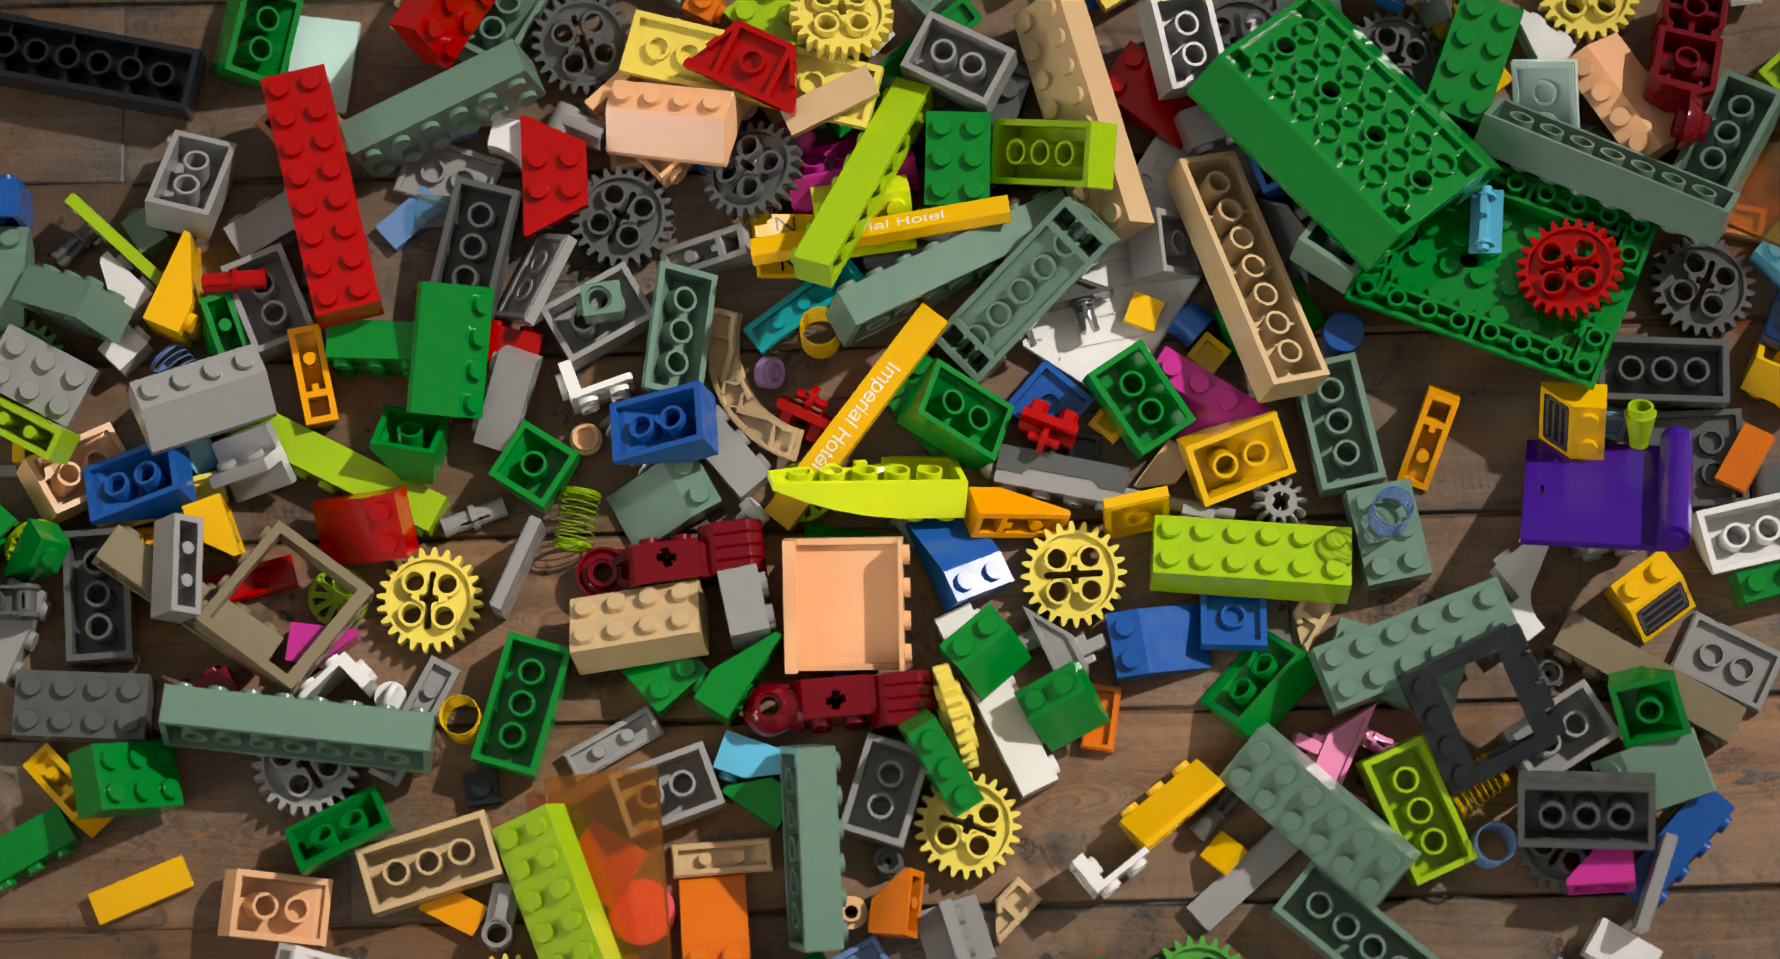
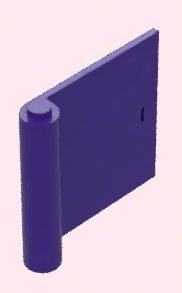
(1611, 503)

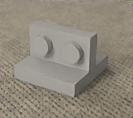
(251, 462)
(955, 930)

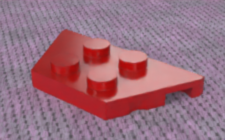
(751, 64)
(551, 176)

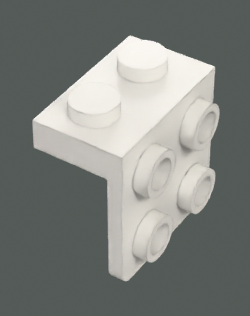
(590, 398)
(334, 672)

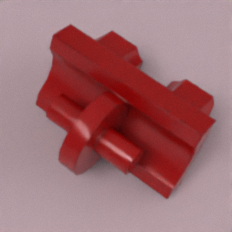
(791, 409)
(1048, 429)

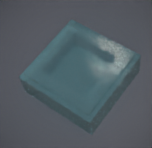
(431, 211)

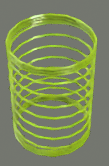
(568, 491)

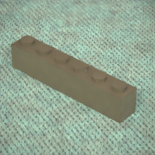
(131, 564)
(1603, 653)

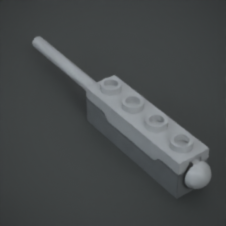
(1068, 479)

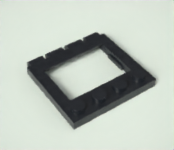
(1440, 728)

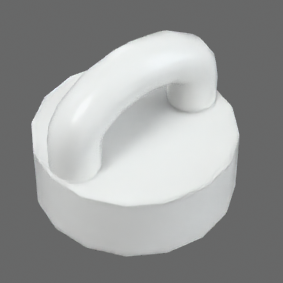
(752, 510)
(392, 694)

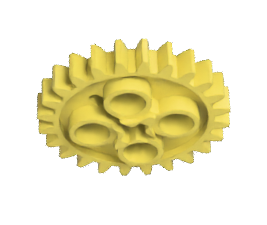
(1591, 19)
(841, 26)
(400, 599)
(1074, 603)
(955, 715)
(958, 855)

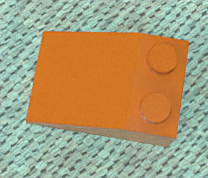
(714, 917)

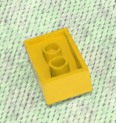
(174, 305)
(1235, 457)

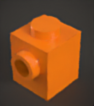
(704, 11)

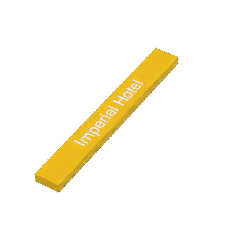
(897, 227)
(865, 405)

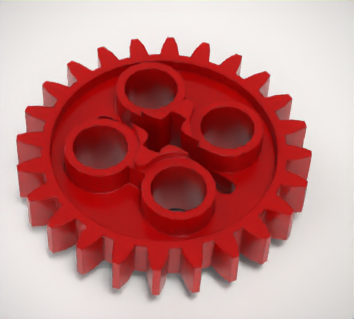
(1571, 296)

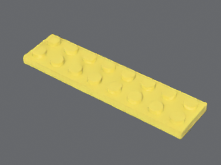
(662, 43)

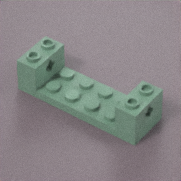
(1026, 287)

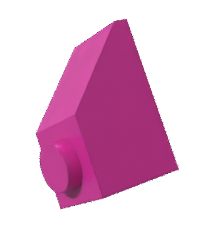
(303, 635)
(1604, 873)

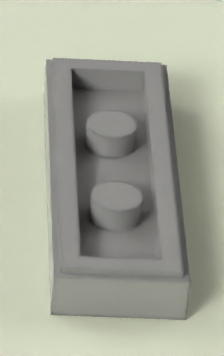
(614, 743)
(1654, 883)

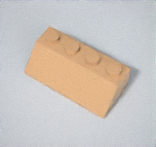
(1614, 88)
(672, 123)

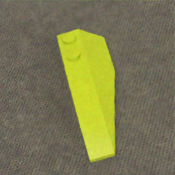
(894, 488)

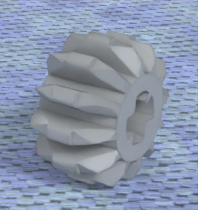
(1267, 498)

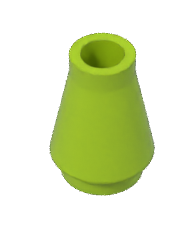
(1640, 421)

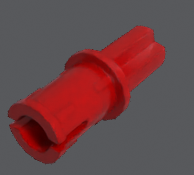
(234, 280)

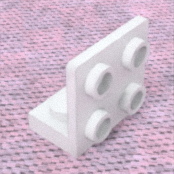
(1089, 873)

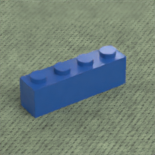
(1694, 825)

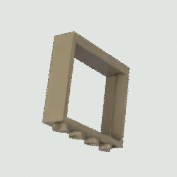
(324, 643)

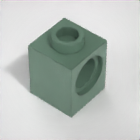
(147, 239)
(611, 312)

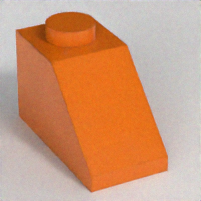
(897, 907)

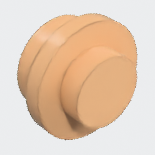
(586, 439)

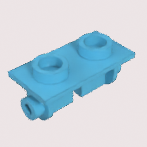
(1486, 221)

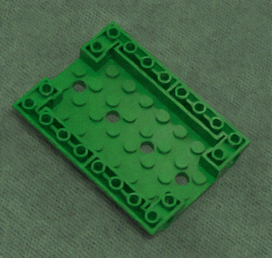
(1320, 143)
(1484, 302)

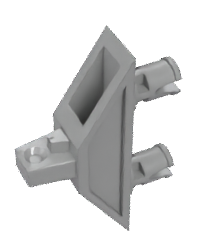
(1059, 644)

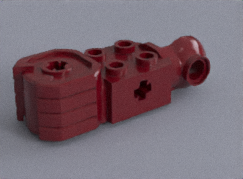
(1685, 64)
(715, 549)
(864, 699)

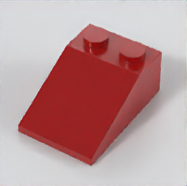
(1138, 97)
(366, 526)

